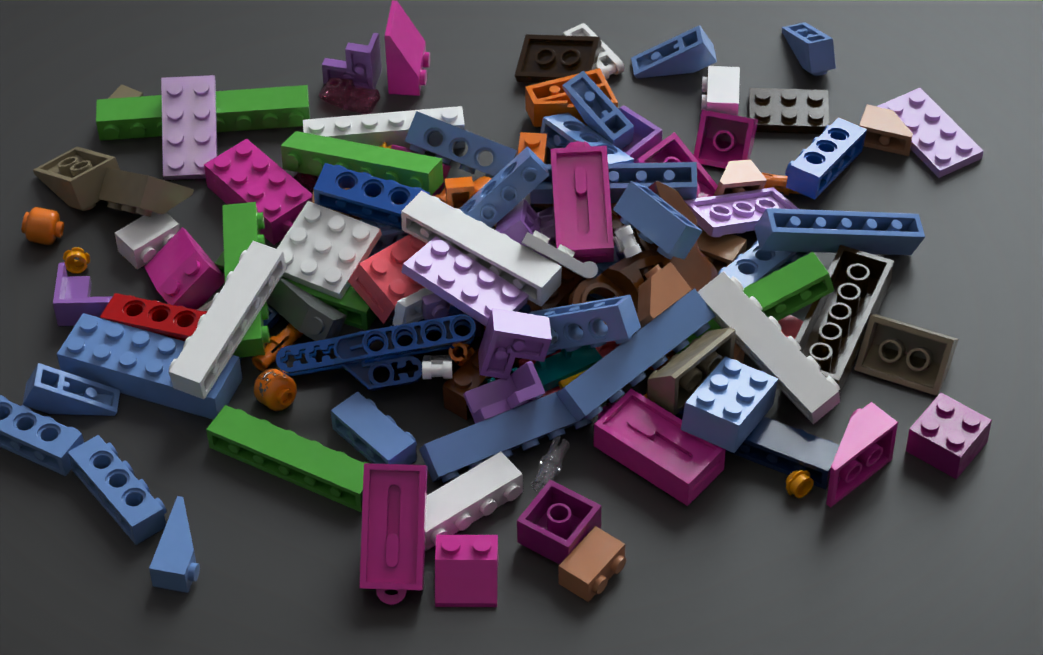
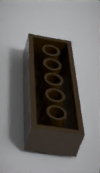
(839, 320)

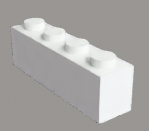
(471, 497)

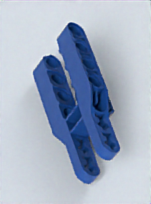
(356, 358)

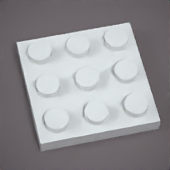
(326, 248)

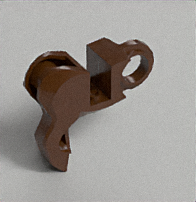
(630, 272)

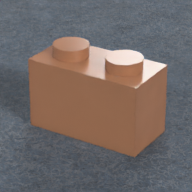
(592, 564)

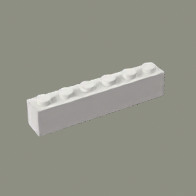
(383, 127)
(518, 264)
(227, 320)
(770, 348)

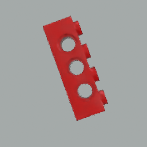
(153, 316)

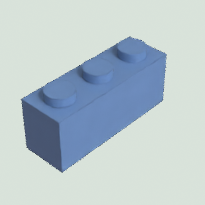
(657, 221)
(372, 432)

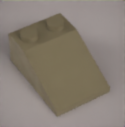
(77, 176)

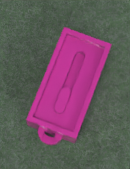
(251, 176)
(582, 201)
(656, 448)
(393, 529)

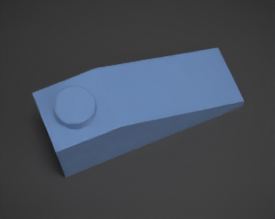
(811, 48)
(678, 55)
(599, 111)
(66, 393)
(174, 559)

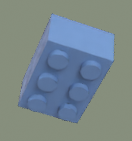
(729, 404)

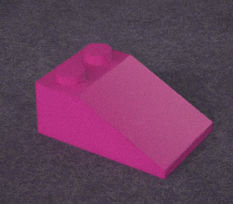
(404, 54)
(674, 150)
(184, 272)
(862, 452)

